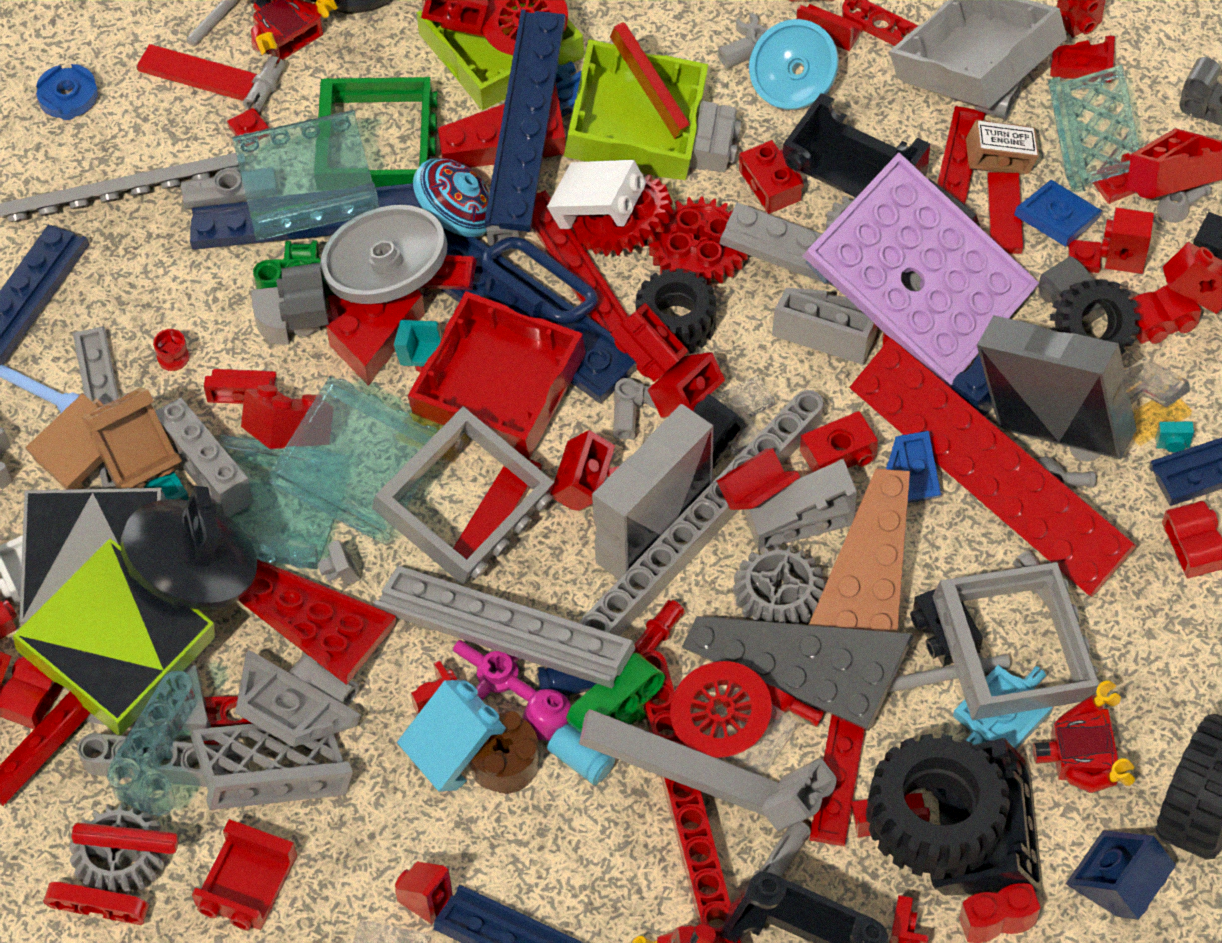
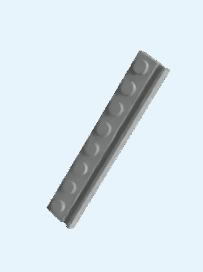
(780, 242)
(506, 626)

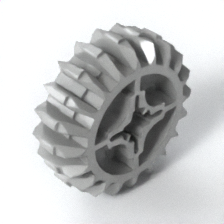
(754, 576)
(119, 875)

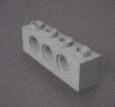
(205, 458)

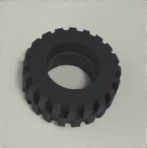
(945, 766)
(1193, 801)

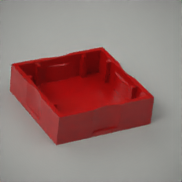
(500, 369)

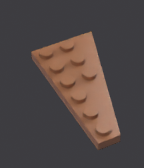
(868, 570)

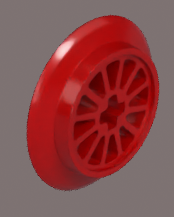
(494, 18)
(715, 675)

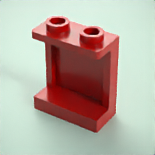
(245, 876)

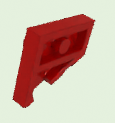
(1082, 59)

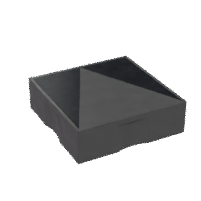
(1057, 386)

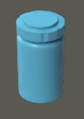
(585, 761)

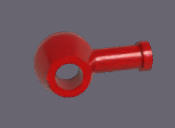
(788, 703)

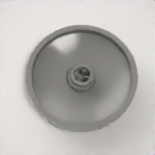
(384, 254)

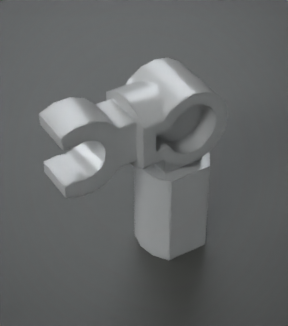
(741, 50)
(626, 397)

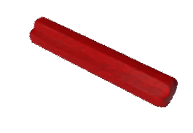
(125, 838)

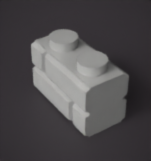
(714, 137)

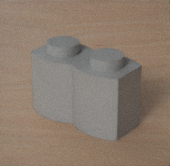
(799, 794)

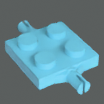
(1012, 727)

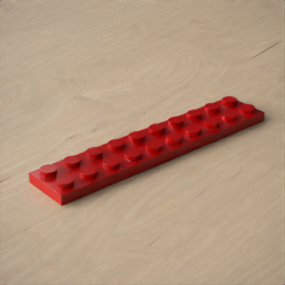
(994, 468)

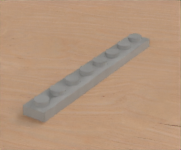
(109, 189)

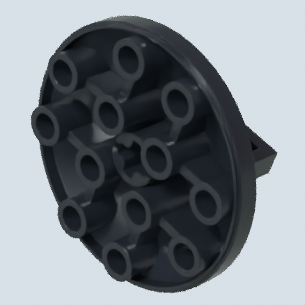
(189, 552)

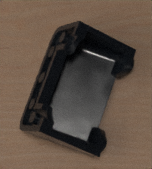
(842, 155)
(1017, 853)
(798, 911)

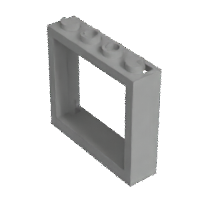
(425, 539)
(964, 653)

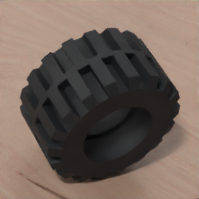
(683, 291)
(1113, 300)

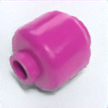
(547, 712)

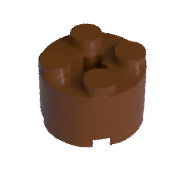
(516, 767)

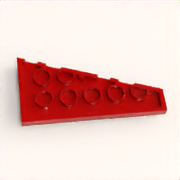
(318, 620)

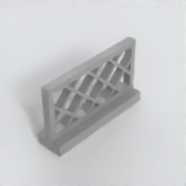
(275, 783)

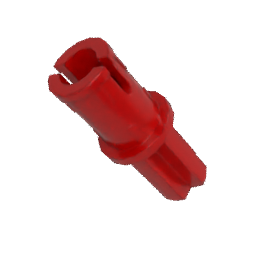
(659, 627)

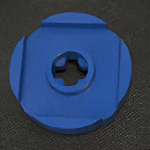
(71, 104)

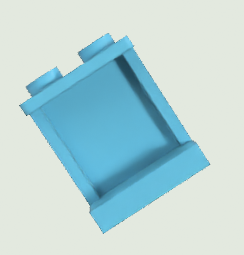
(449, 733)

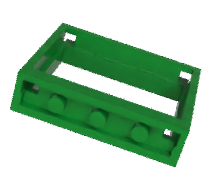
(386, 90)

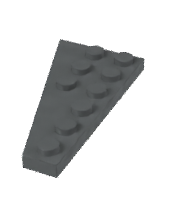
(819, 665)

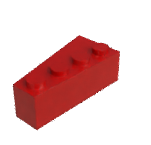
(476, 137)

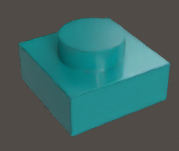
(1174, 435)
(170, 486)

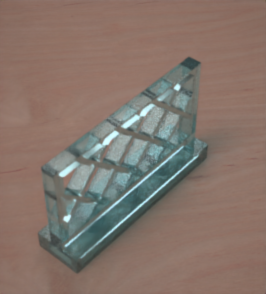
(1068, 126)

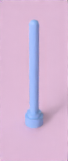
(62, 401)

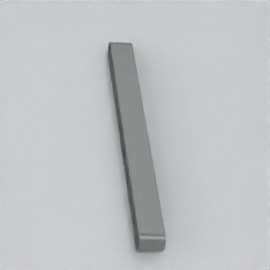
(695, 532)

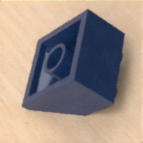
(1122, 872)

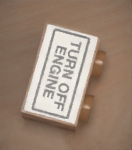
(1001, 147)

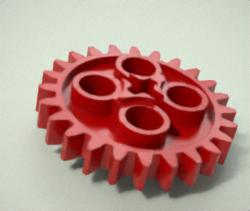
(647, 217)
(696, 242)

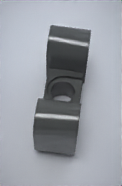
(1203, 92)

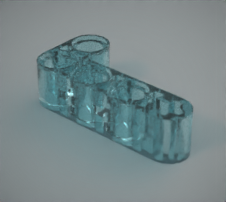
(171, 700)

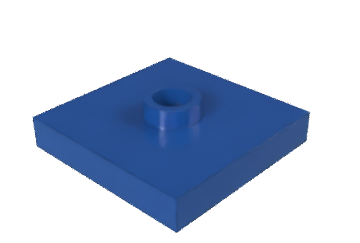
(1058, 213)

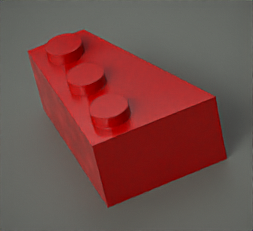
(1175, 164)
(368, 332)

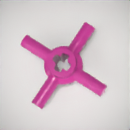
(495, 662)

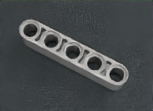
(178, 770)

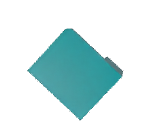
(416, 341)

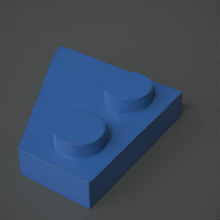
(915, 454)

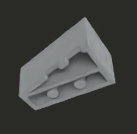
(824, 324)
(805, 508)

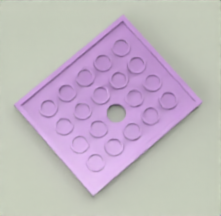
(912, 226)

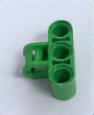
(268, 271)
(624, 701)

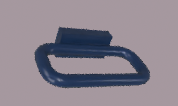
(509, 291)

